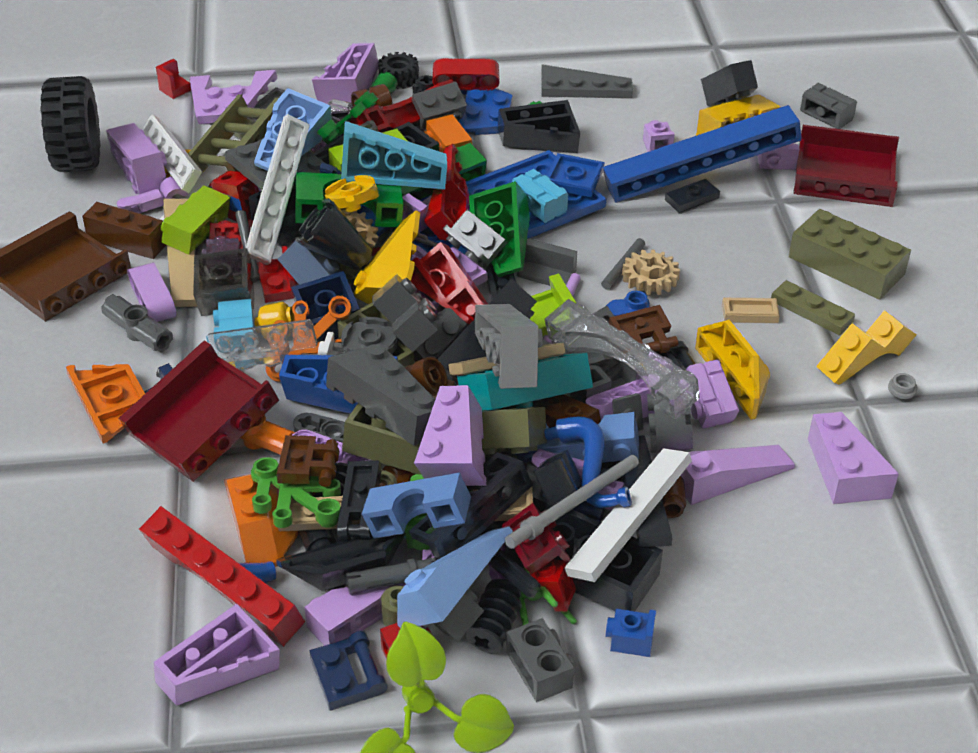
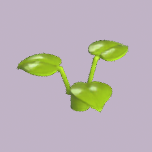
(418, 658)

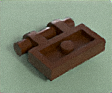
(646, 324)
(298, 461)

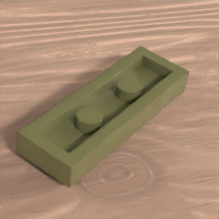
(813, 307)

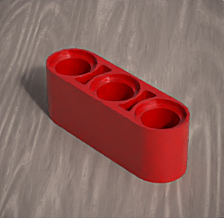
(468, 73)

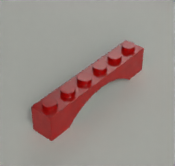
(393, 115)
(239, 586)

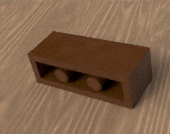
(124, 229)

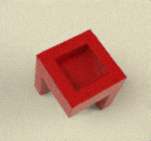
(170, 81)

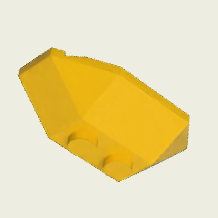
(740, 363)

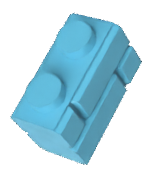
(544, 196)

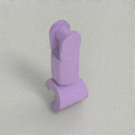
(153, 198)

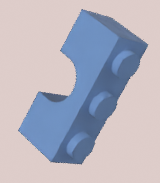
(393, 506)

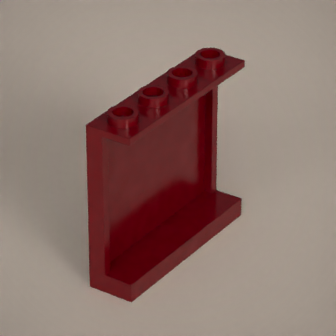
(846, 165)
(198, 411)

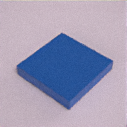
(576, 174)

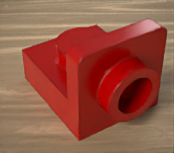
(557, 582)

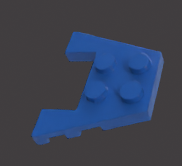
(483, 110)

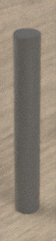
(244, 233)
(615, 273)

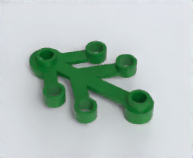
(330, 130)

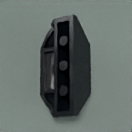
(328, 565)

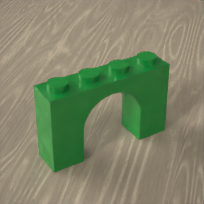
(311, 191)

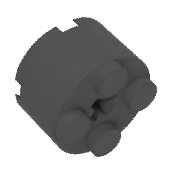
(669, 432)

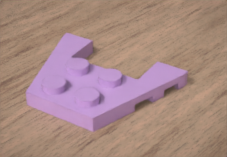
(212, 101)

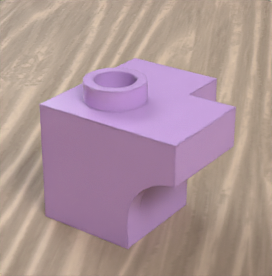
(780, 158)

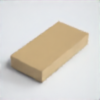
(750, 310)

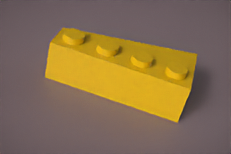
(732, 112)

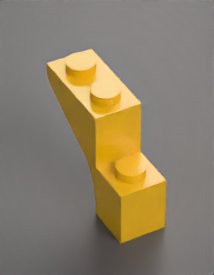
(859, 348)

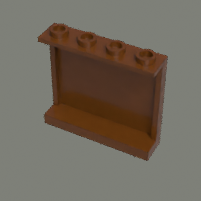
(58, 267)

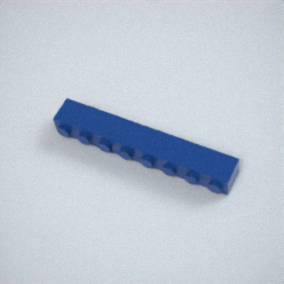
(702, 153)

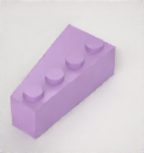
(137, 157)

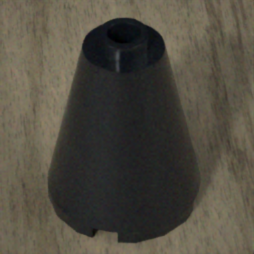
(334, 237)

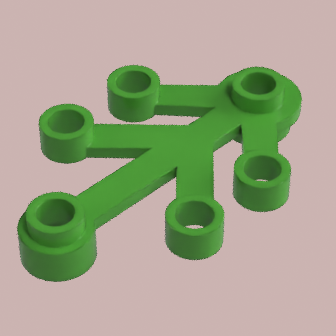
(265, 473)

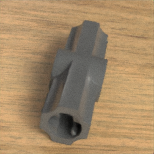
(137, 323)

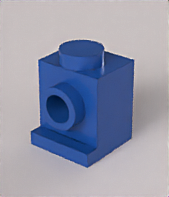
(631, 632)

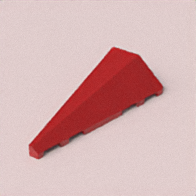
(449, 203)
(447, 282)

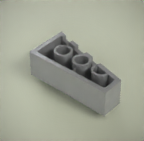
(510, 343)

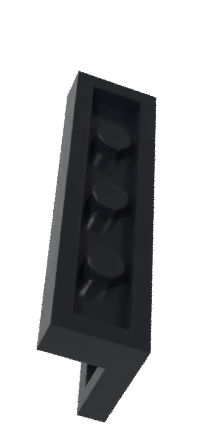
(485, 506)

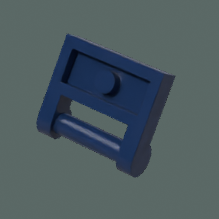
(337, 675)

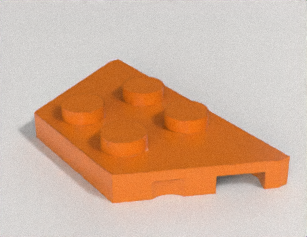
(106, 395)

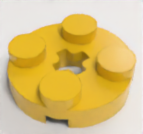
(353, 193)

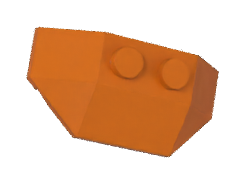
(256, 532)

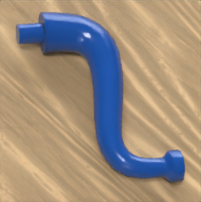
(590, 432)

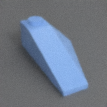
(301, 107)
(438, 587)

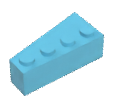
(391, 159)

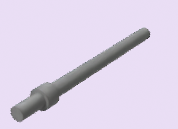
(535, 525)

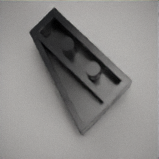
(730, 83)
(540, 127)

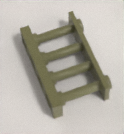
(225, 127)

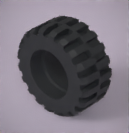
(70, 123)

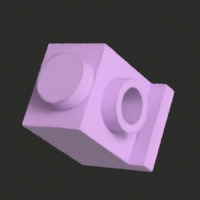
(657, 131)

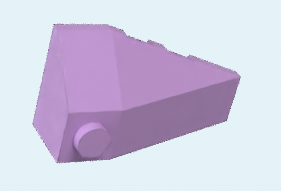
(729, 469)

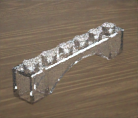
(580, 330)

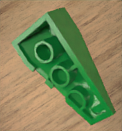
(507, 213)

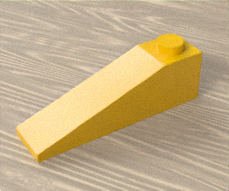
(390, 260)

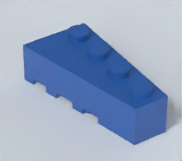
(305, 382)

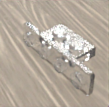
(262, 344)

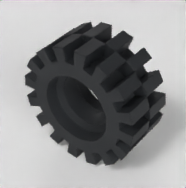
(402, 66)

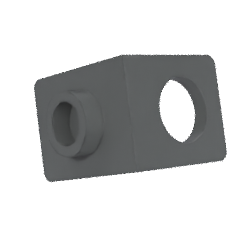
(627, 404)

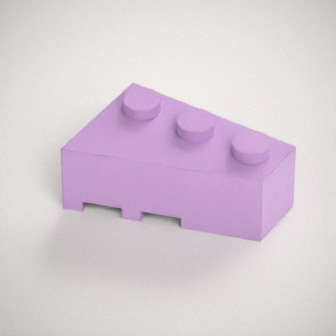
(351, 73)
(453, 437)
(849, 461)
(216, 657)

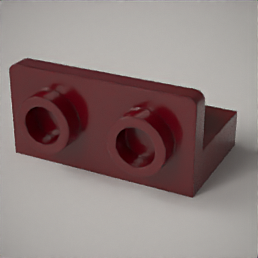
(543, 548)

